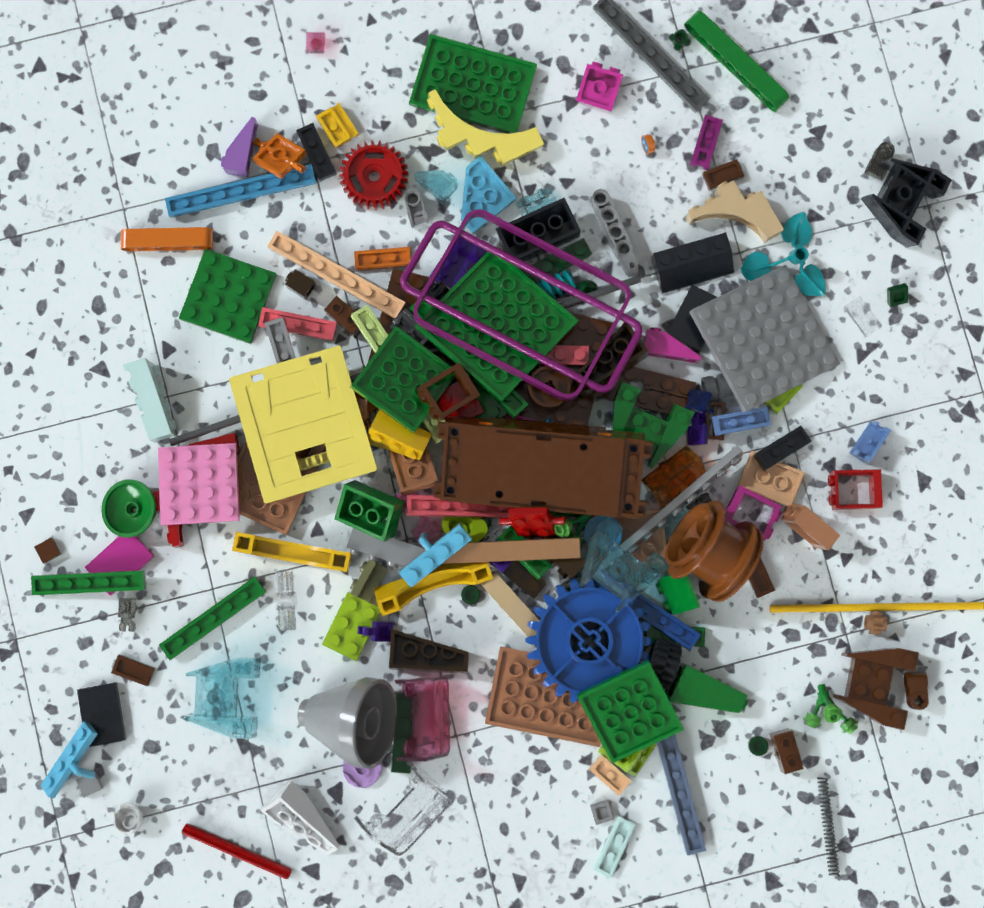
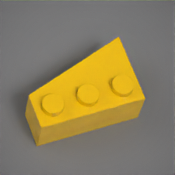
(392, 436)

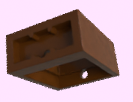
(463, 380)

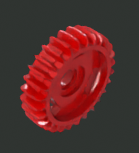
(362, 167)

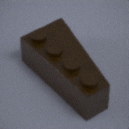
(610, 358)

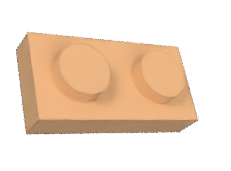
(610, 774)

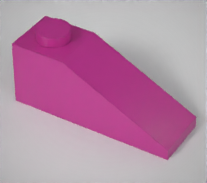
(665, 346)

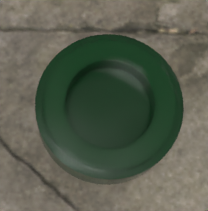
(470, 594)
(758, 745)

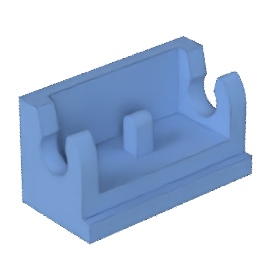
(869, 442)

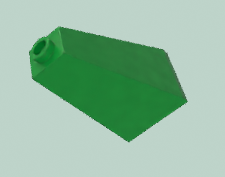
(701, 690)

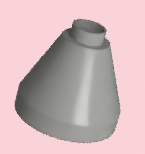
(353, 720)

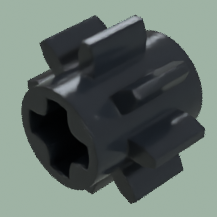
(438, 290)

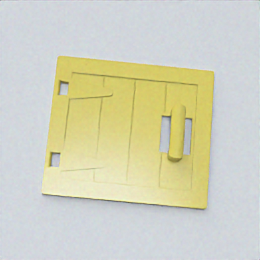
(298, 410)

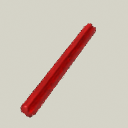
(236, 851)

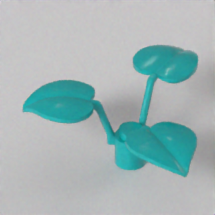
(799, 233)

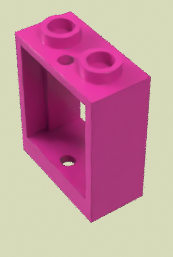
(737, 496)

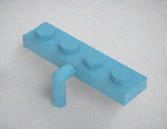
(434, 554)
(69, 761)

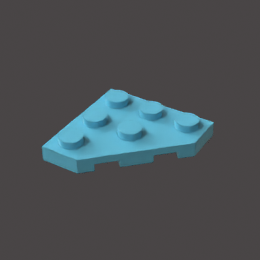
(483, 191)

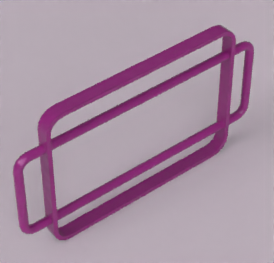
(459, 232)

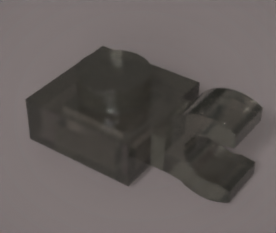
(127, 610)

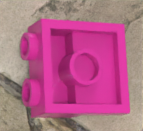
(599, 86)

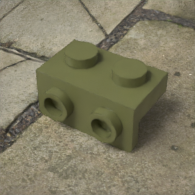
(370, 578)

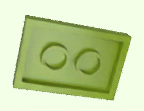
(343, 631)

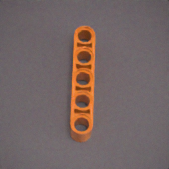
(167, 239)

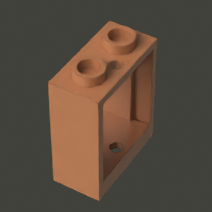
(809, 526)

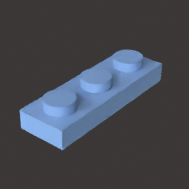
(741, 421)

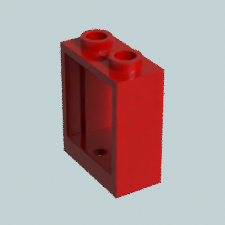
(875, 489)

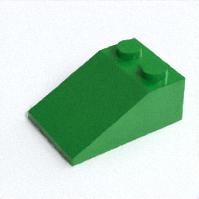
(677, 593)

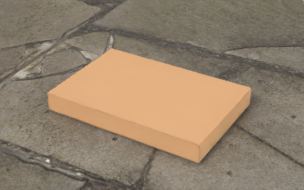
(777, 483)

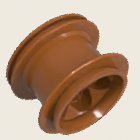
(714, 551)

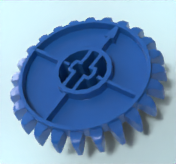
(559, 620)

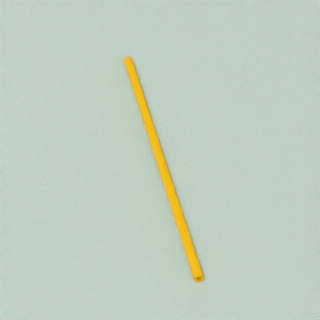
(877, 607)

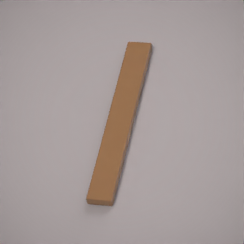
(517, 550)

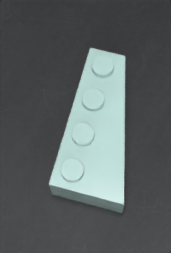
(151, 399)

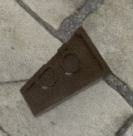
(524, 579)

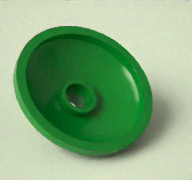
(119, 506)

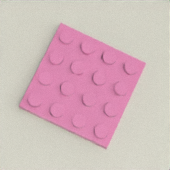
(198, 484)

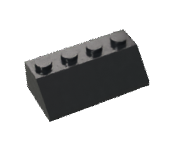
(550, 223)
(693, 263)

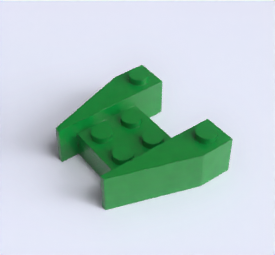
(661, 432)

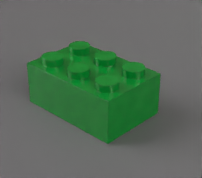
(369, 510)

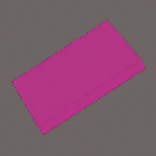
(121, 555)

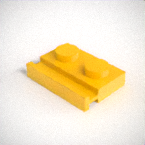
(337, 125)

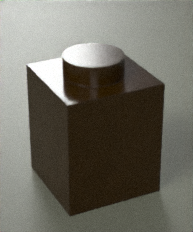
(300, 284)

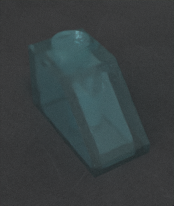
(437, 183)

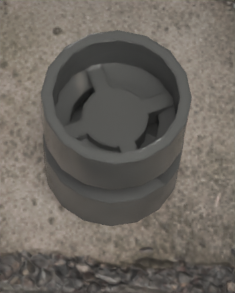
(716, 386)

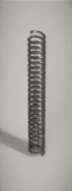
(830, 825)

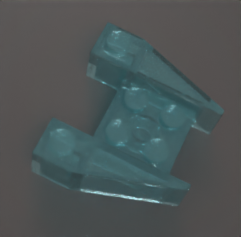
(616, 567)
(218, 697)

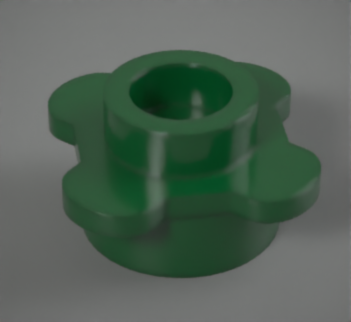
(681, 34)

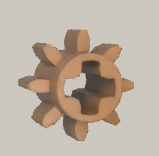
(875, 623)

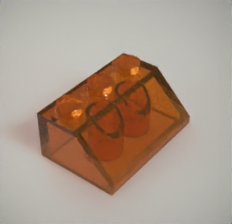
(673, 476)

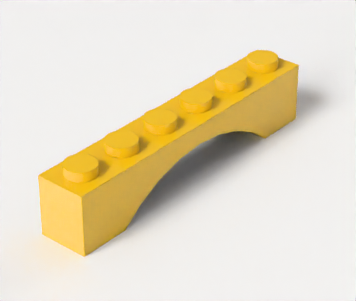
(292, 552)
(397, 594)

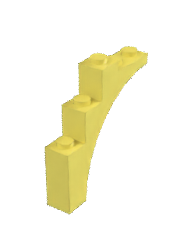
(455, 132)

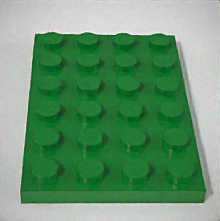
(474, 83)

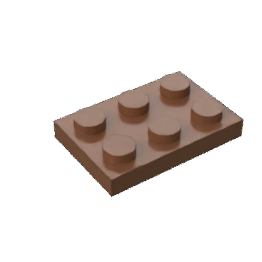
(413, 474)

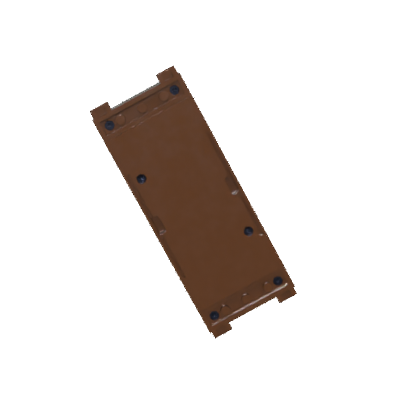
(542, 466)

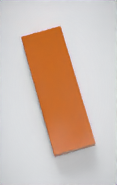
(382, 258)

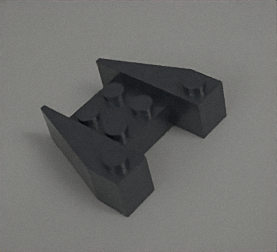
(901, 197)

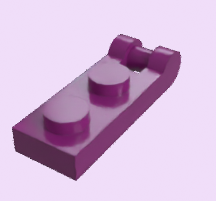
(706, 141)

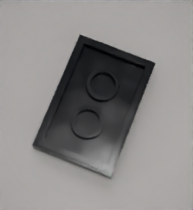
(683, 326)
(102, 709)

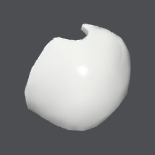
(128, 818)

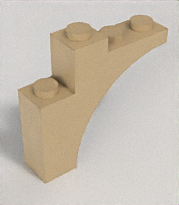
(730, 204)

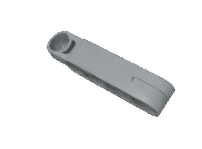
(626, 260)

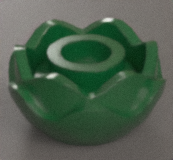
(587, 286)

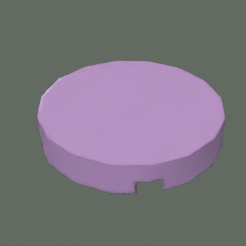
(361, 777)

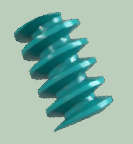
(551, 289)

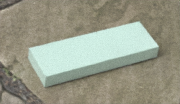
(614, 846)

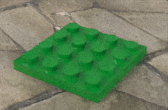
(227, 296)
(395, 375)
(630, 711)

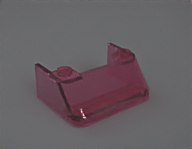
(428, 718)

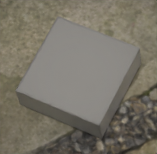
(89, 786)
(602, 812)

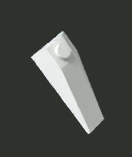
(295, 810)

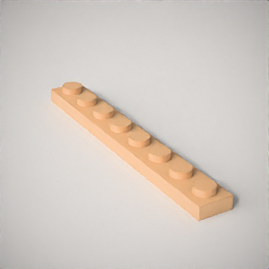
(336, 275)

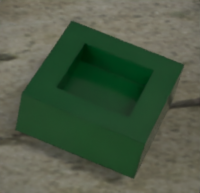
(897, 295)

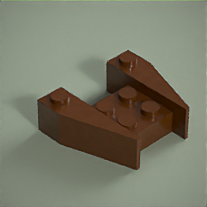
(871, 680)

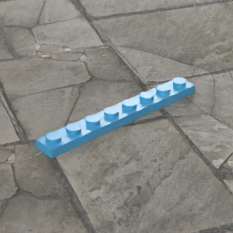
(238, 191)

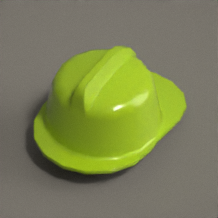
(474, 526)

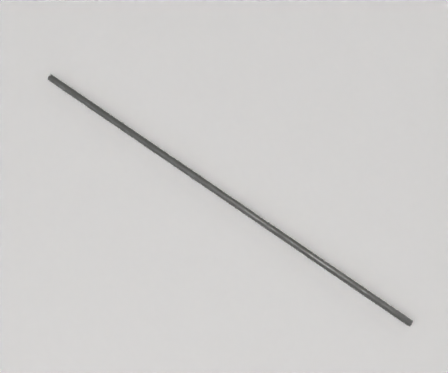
(236, 419)

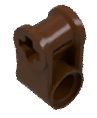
(916, 687)

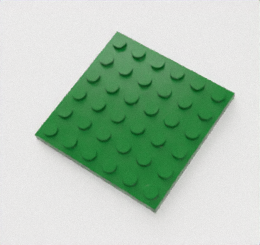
(510, 304)

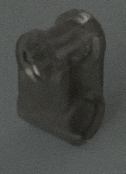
(873, 168)

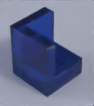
(699, 401)

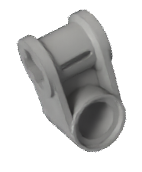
(416, 212)

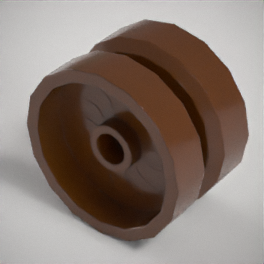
(551, 378)

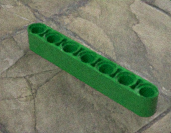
(736, 61)

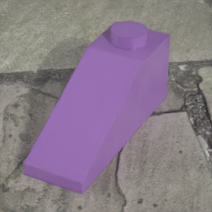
(240, 152)

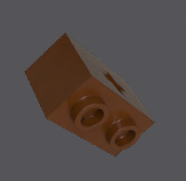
(341, 313)
(786, 751)

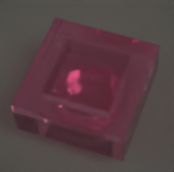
(315, 42)

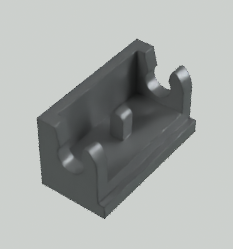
(407, 323)

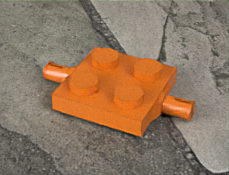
(279, 156)

